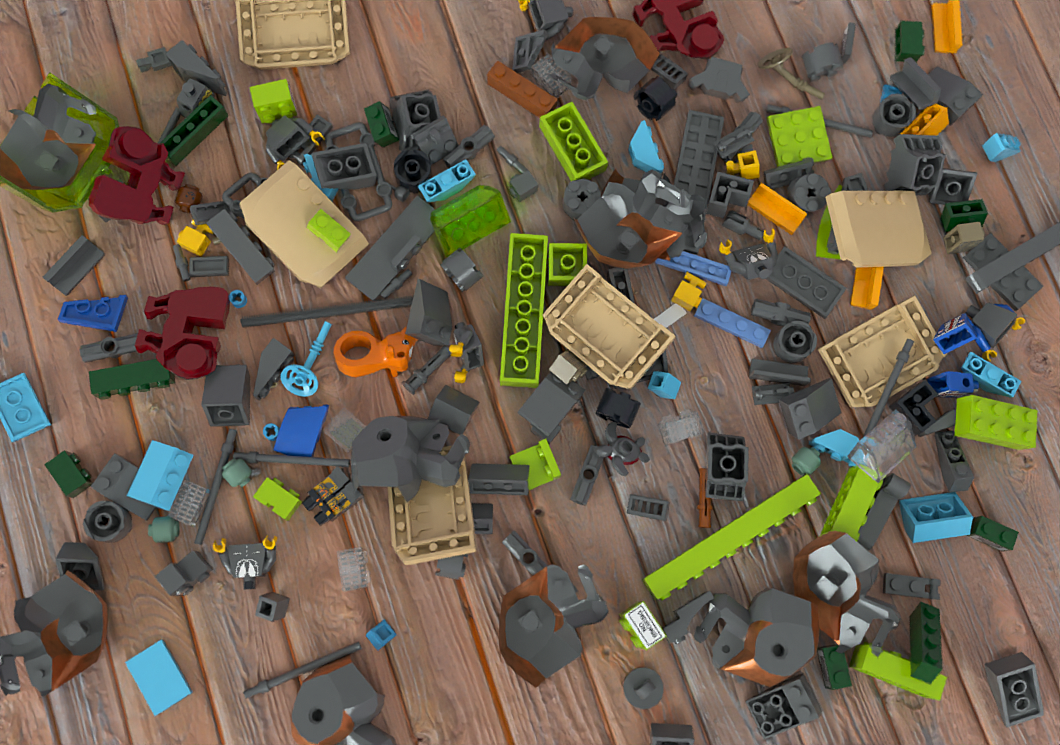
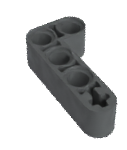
(886, 497)

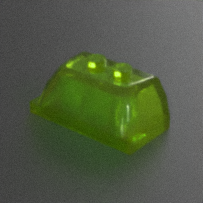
(469, 218)

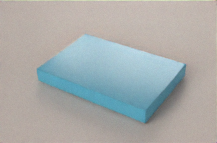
(20, 408)
(158, 677)

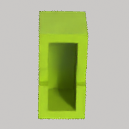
(328, 230)
(283, 501)

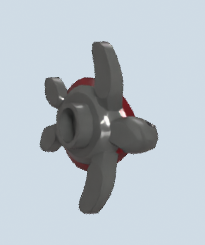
(621, 450)

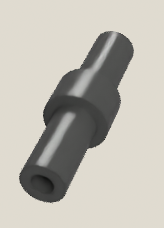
(511, 159)
(181, 262)
(396, 284)

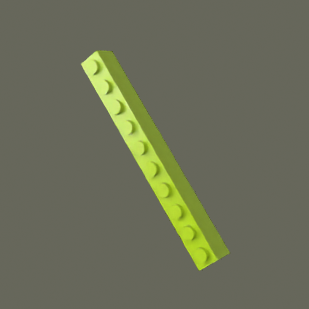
(731, 536)

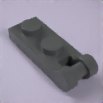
(319, 125)
(785, 174)
(910, 586)

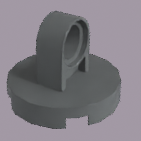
(643, 688)

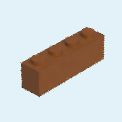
(520, 90)

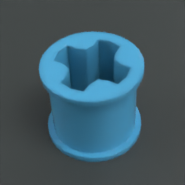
(235, 293)
(270, 426)

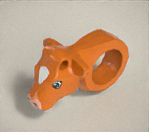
(391, 353)

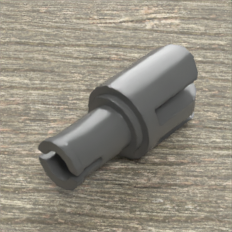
(742, 225)

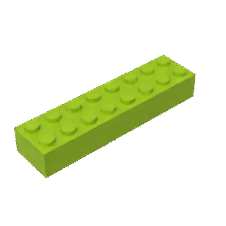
(524, 310)

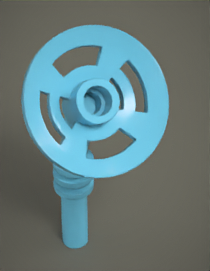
(302, 375)

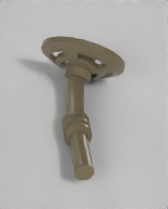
(776, 62)

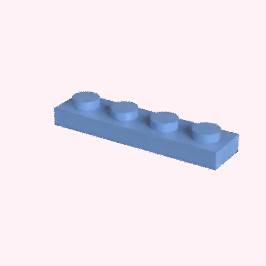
(698, 267)
(732, 323)

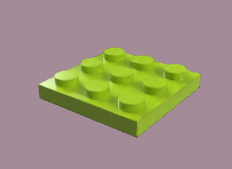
(799, 136)

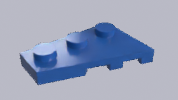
(97, 314)

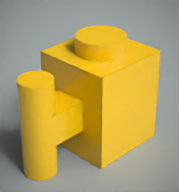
(747, 166)
(195, 240)
(687, 294)

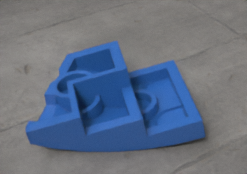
(301, 430)

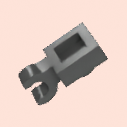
(155, 59)

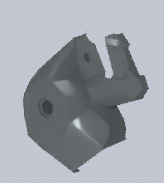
(403, 452)

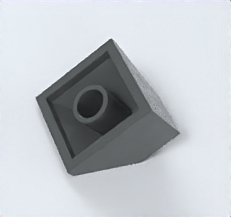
(80, 562)

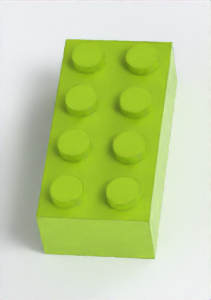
(573, 143)
(996, 422)
(852, 503)
(895, 671)

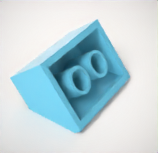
(160, 475)
(935, 517)

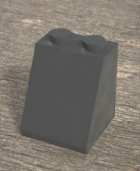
(227, 396)

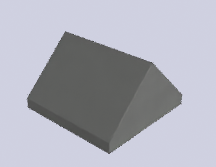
(953, 187)
(453, 409)

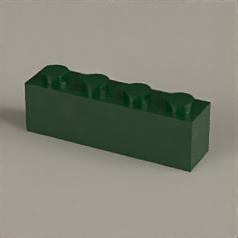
(194, 129)
(129, 378)
(925, 643)

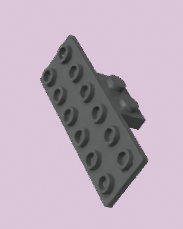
(393, 249)

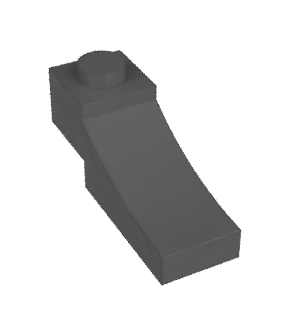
(677, 629)

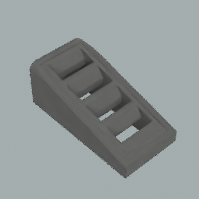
(676, 70)
(943, 422)
(664, 514)

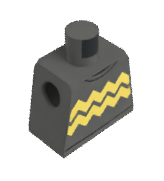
(192, 96)

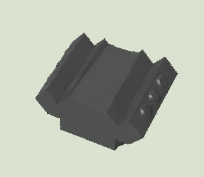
(721, 80)
(412, 113)
(915, 164)
(726, 466)

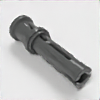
(420, 375)

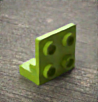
(541, 463)

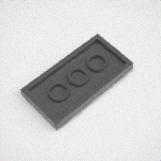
(805, 283)
(1014, 288)

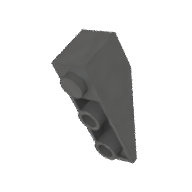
(272, 362)
(953, 462)

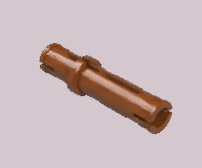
(704, 503)

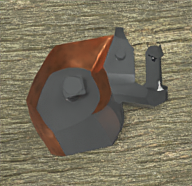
(540, 622)
(59, 635)
(337, 708)

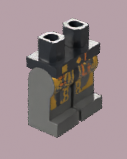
(333, 496)

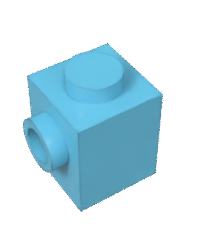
(664, 385)

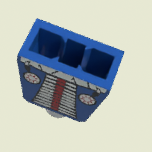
(958, 332)
(957, 384)

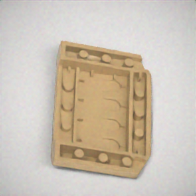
(292, 32)
(280, 216)
(878, 228)
(606, 329)
(867, 354)
(434, 522)

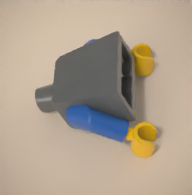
(992, 324)

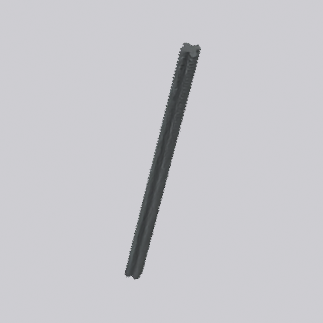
(327, 312)

